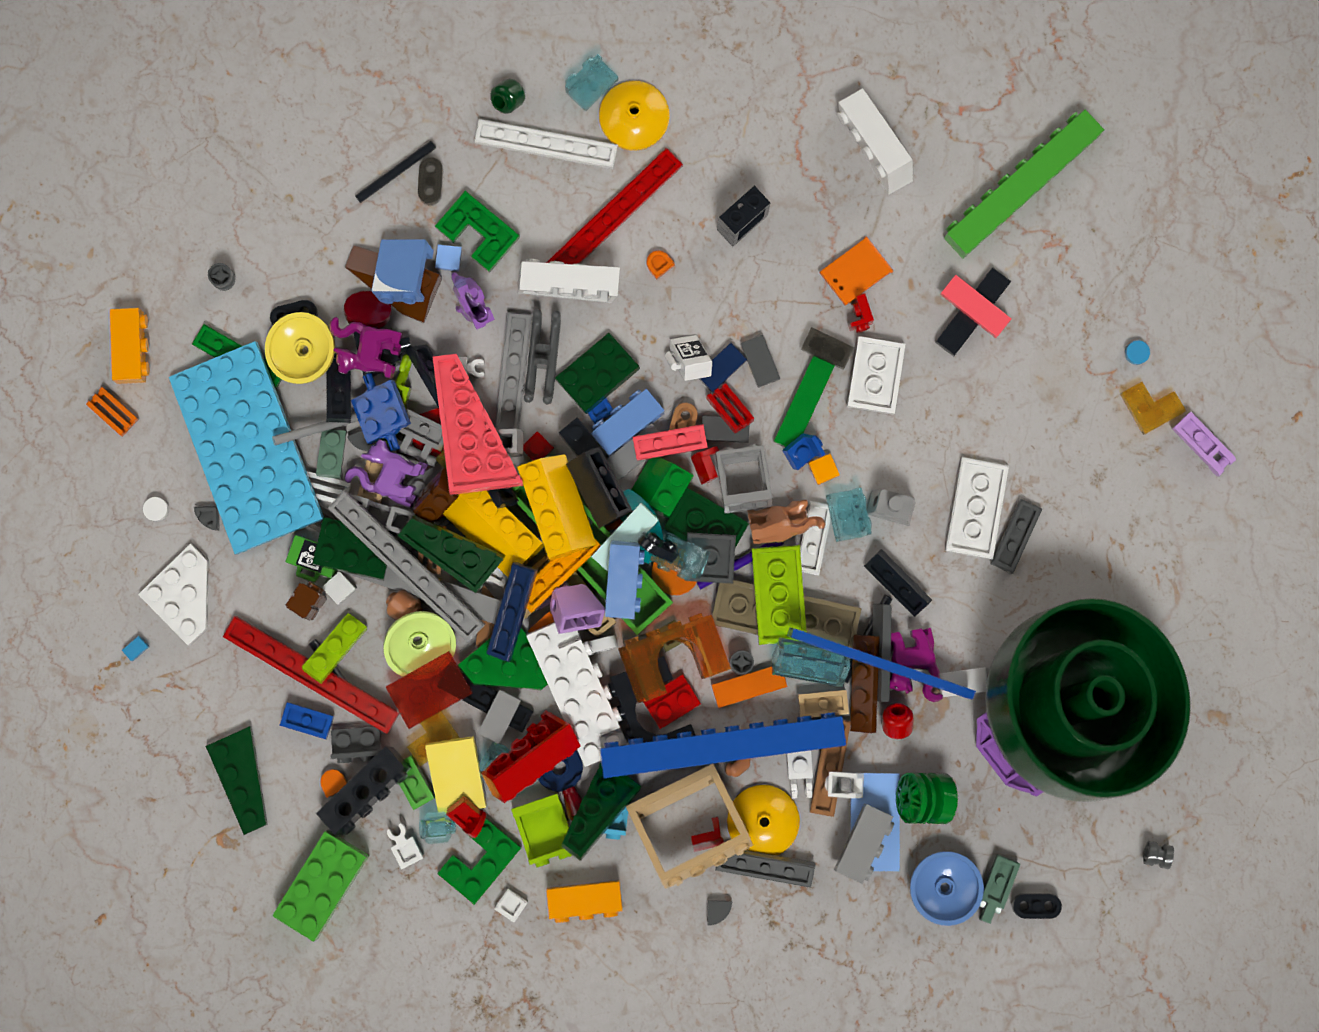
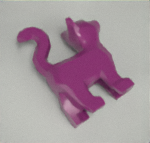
(370, 348)
(917, 658)

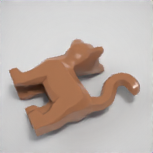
(776, 525)

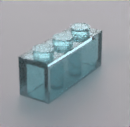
(809, 663)

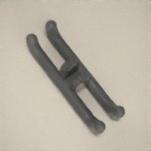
(542, 356)

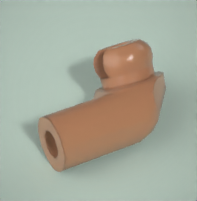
(737, 768)

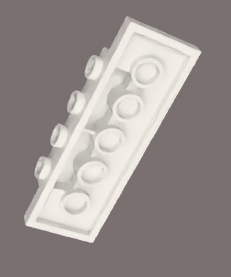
(577, 689)

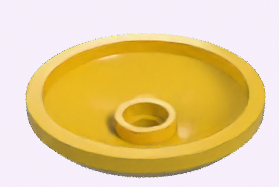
(634, 130)
(773, 804)

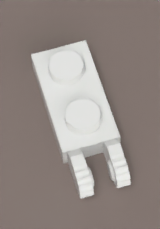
(800, 767)

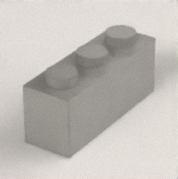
(864, 844)

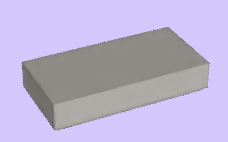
(499, 716)

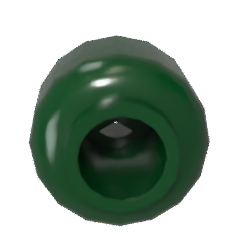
(507, 96)

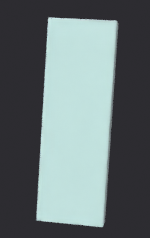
(637, 523)

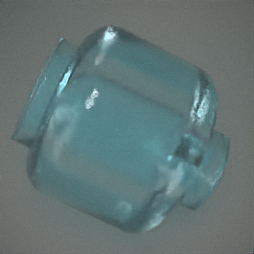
(436, 828)

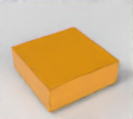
(823, 469)

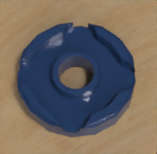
(568, 779)

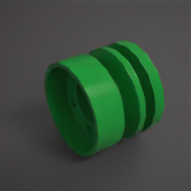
(926, 798)

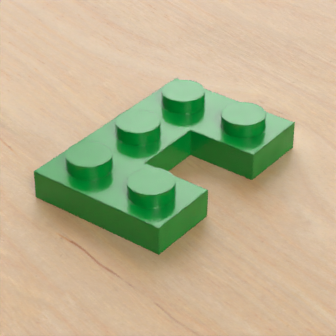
(497, 234)
(476, 881)

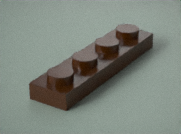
(864, 687)

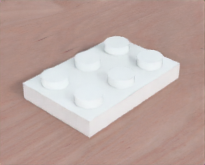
(876, 375)

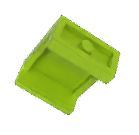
(542, 829)

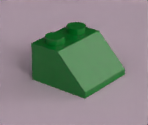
(662, 485)

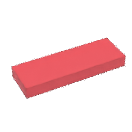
(975, 306)
(670, 442)

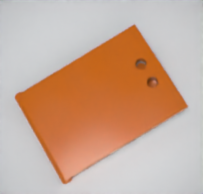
(856, 271)

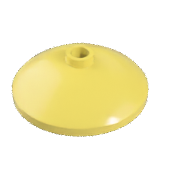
(287, 341)

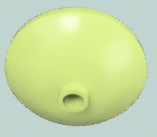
(408, 655)

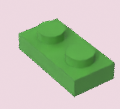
(416, 786)

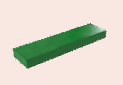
(218, 344)
(804, 401)

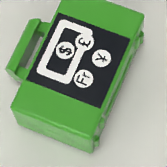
(302, 555)

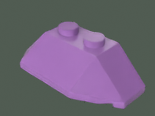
(991, 752)

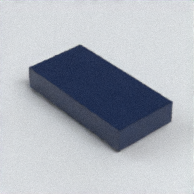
(723, 366)

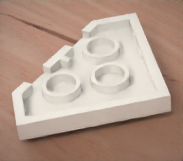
(182, 594)

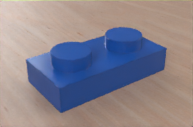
(306, 720)

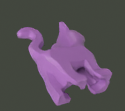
(471, 301)
(391, 476)

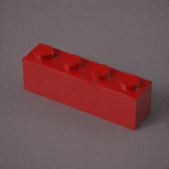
(531, 757)

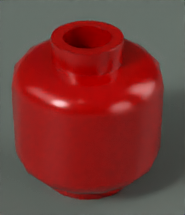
(897, 721)

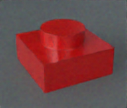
(537, 447)

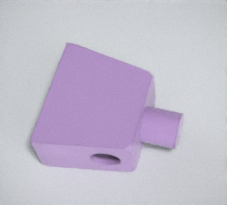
(575, 608)

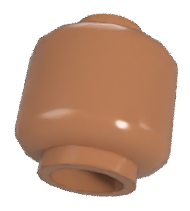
(402, 603)

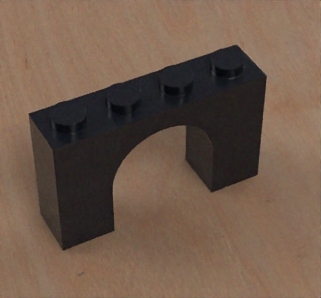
(622, 688)

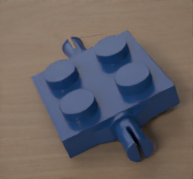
(381, 412)

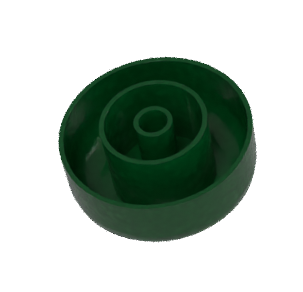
(1088, 701)

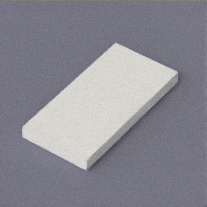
(976, 508)

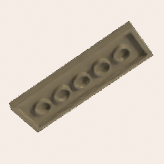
(826, 619)

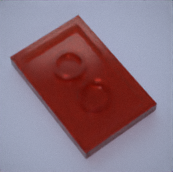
(429, 690)

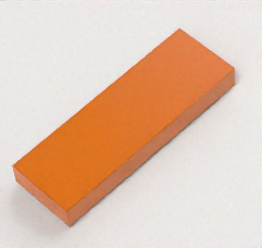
(747, 687)

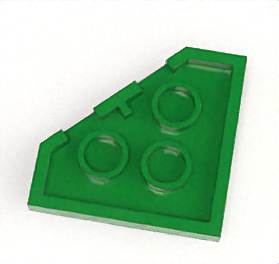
(520, 672)

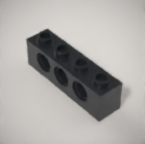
(333, 811)

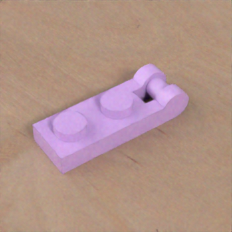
(1203, 443)

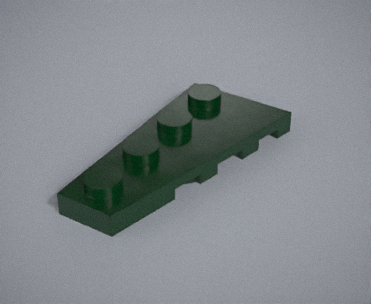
(455, 554)
(239, 775)
(597, 811)

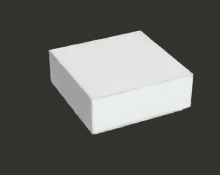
(339, 588)
(511, 905)

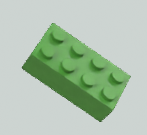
(320, 885)

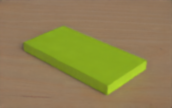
(778, 592)

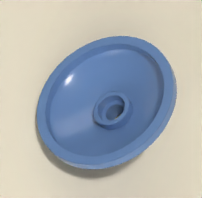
(959, 900)

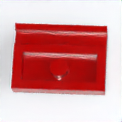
(674, 704)

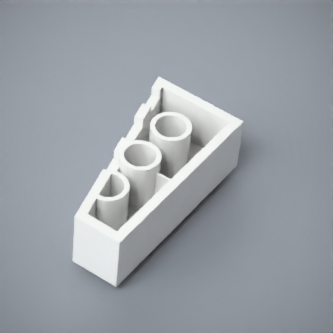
(876, 141)
(568, 281)

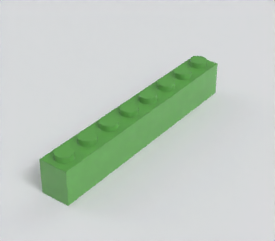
(1023, 184)

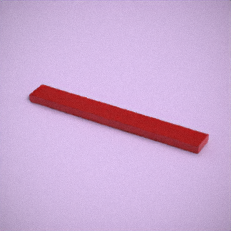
(618, 209)
(291, 662)

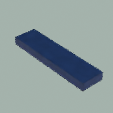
(512, 611)

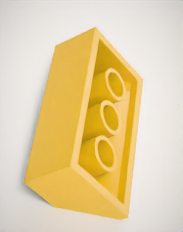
(556, 506)
(494, 528)

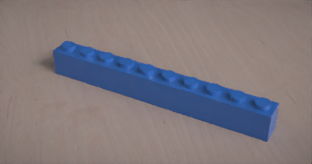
(722, 746)

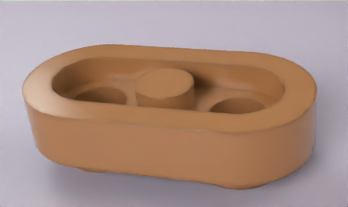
(677, 422)

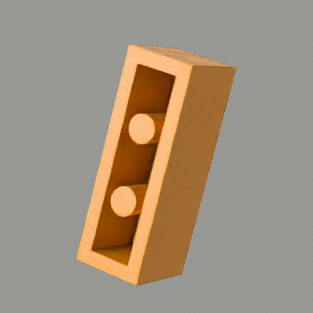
(128, 345)
(584, 901)

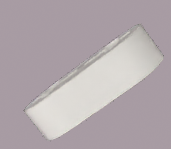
(603, 644)

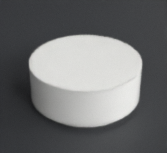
(155, 509)

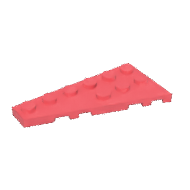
(470, 441)

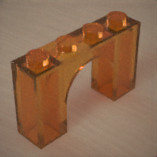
(641, 656)

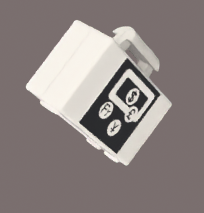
(689, 358)

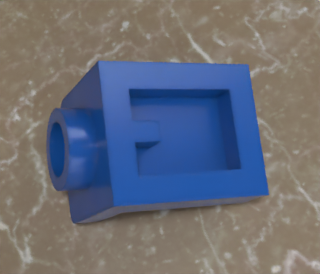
(803, 450)

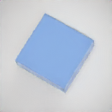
(448, 258)

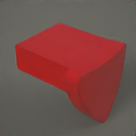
(704, 465)
(467, 816)
(708, 839)

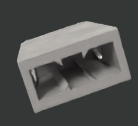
(891, 506)

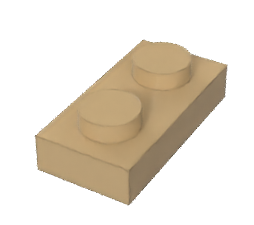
(824, 702)

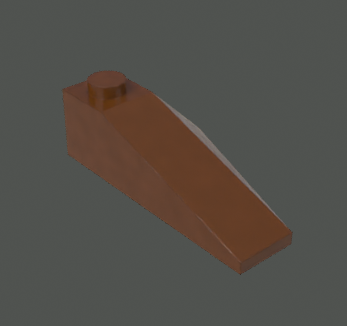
(363, 265)

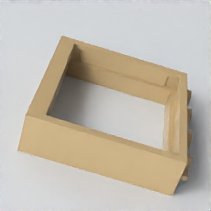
(672, 794)

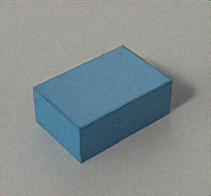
(135, 648)

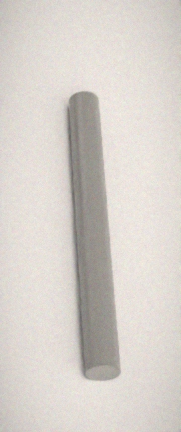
(309, 430)

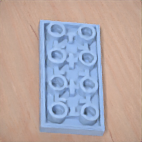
(880, 793)

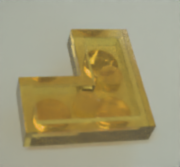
(1149, 413)
(437, 729)

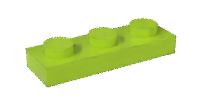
(334, 648)

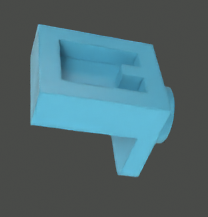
(618, 827)

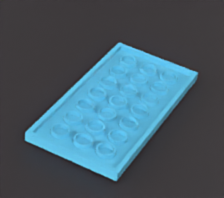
(231, 421)

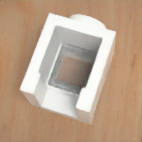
(845, 784)

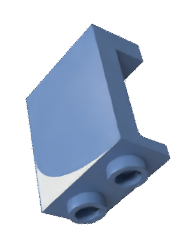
(400, 270)

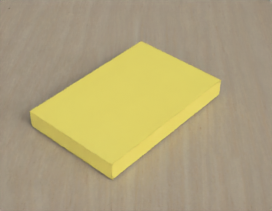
(455, 772)

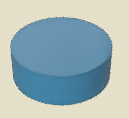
(1137, 352)

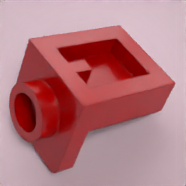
(861, 309)

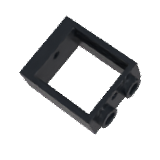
(737, 221)

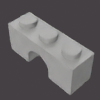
(389, 517)

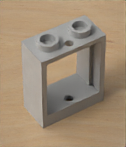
(749, 500)

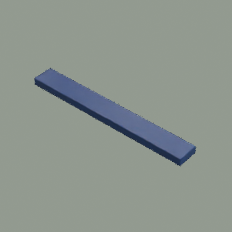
(881, 663)

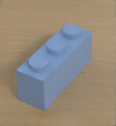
(627, 421)
(624, 579)

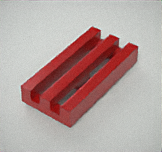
(718, 393)

